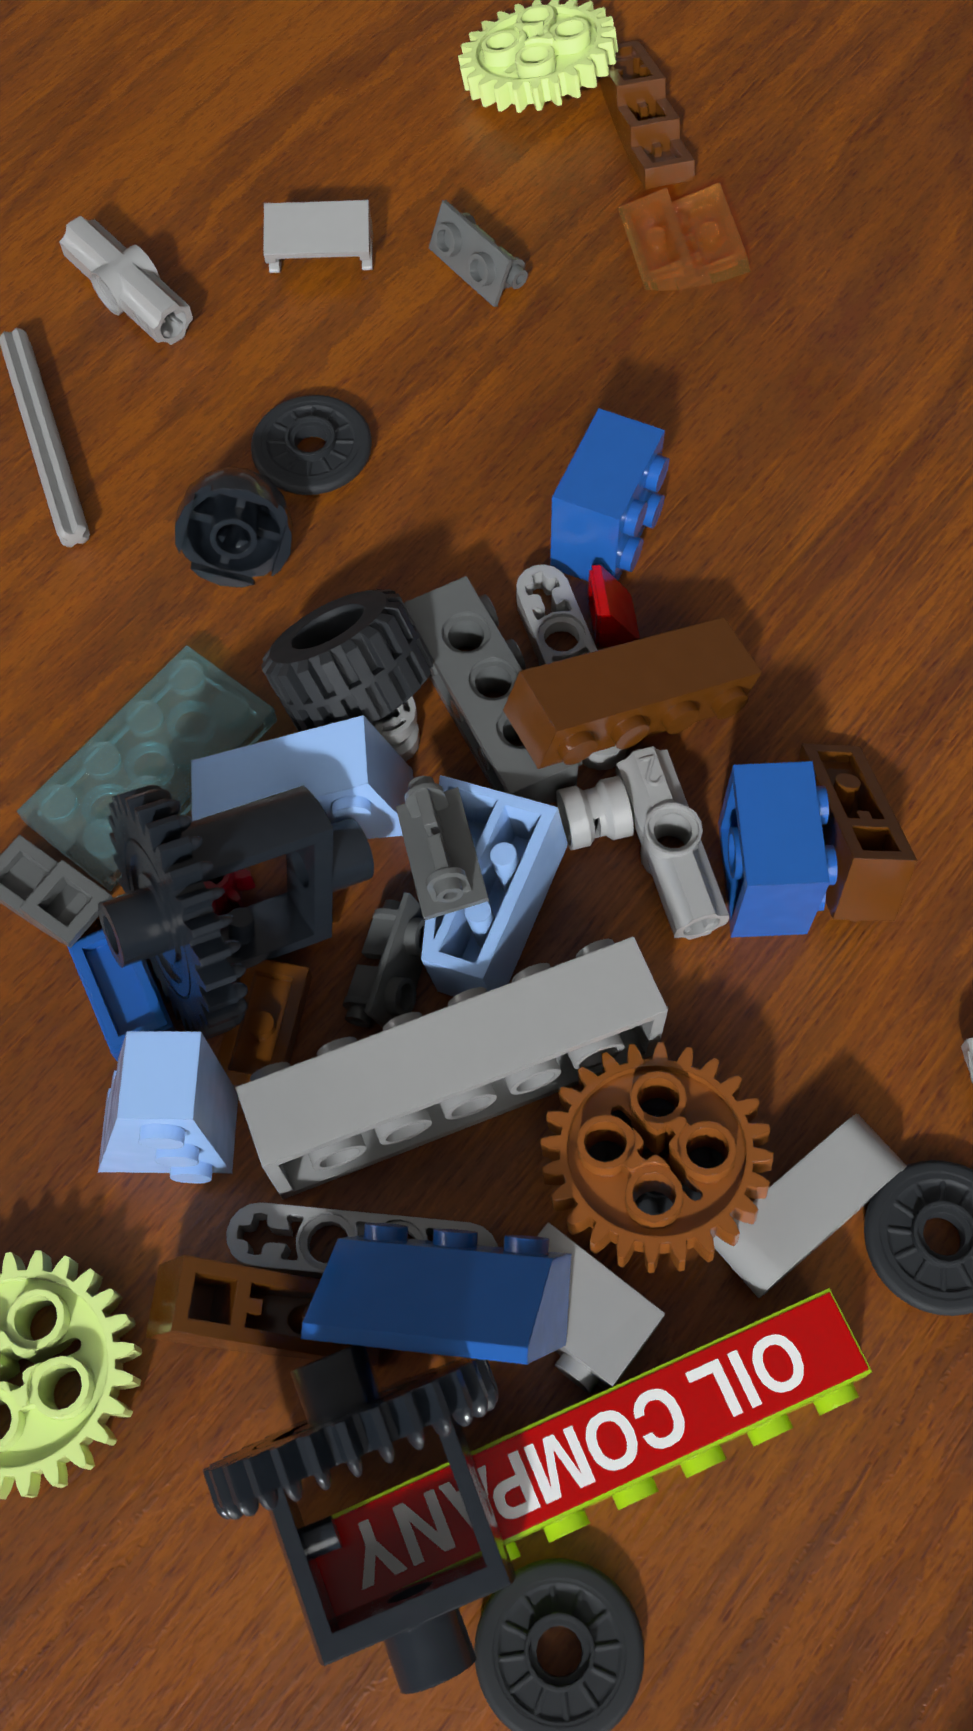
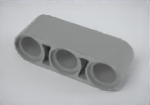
(810, 1204)

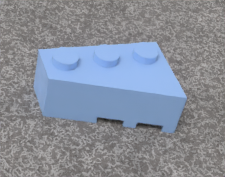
(340, 763)
(518, 856)
(169, 1109)

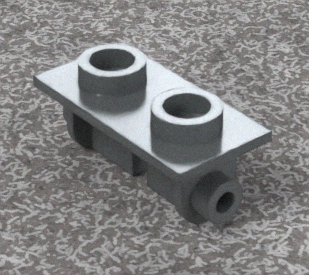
(475, 255)
(440, 849)
(391, 987)

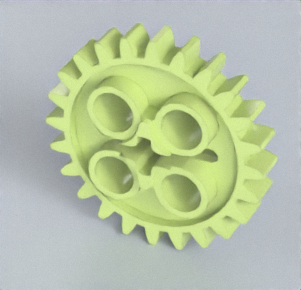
(538, 54)
(39, 1433)

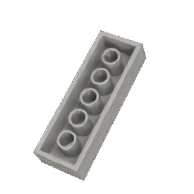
(450, 1066)

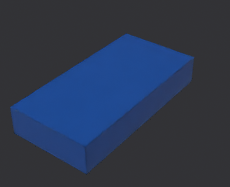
(119, 996)

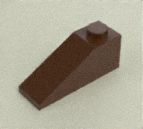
(868, 840)
(235, 1309)

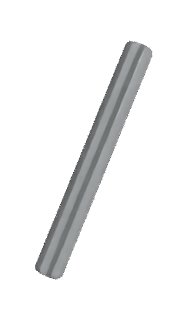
(44, 438)

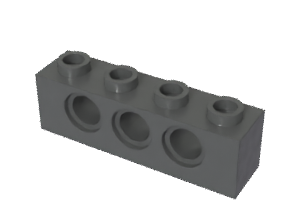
(460, 618)

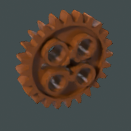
(607, 1191)

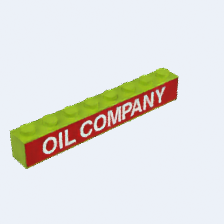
(603, 1449)

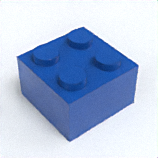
(608, 496)
(775, 849)

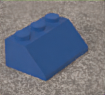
(443, 1295)

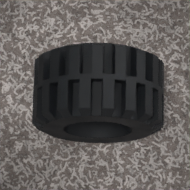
(348, 660)

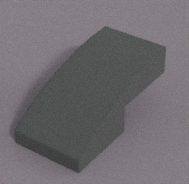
(48, 892)

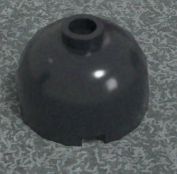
(233, 527)

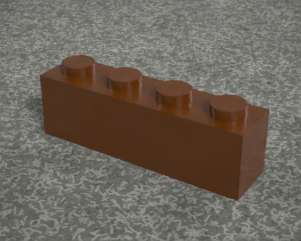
(630, 692)

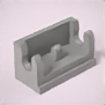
(317, 231)

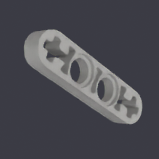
(564, 617)
(281, 1216)

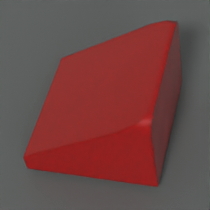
(610, 609)

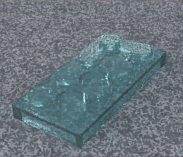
(173, 719)

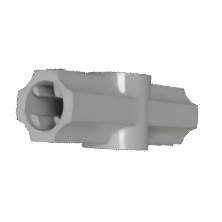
(126, 280)
(683, 873)

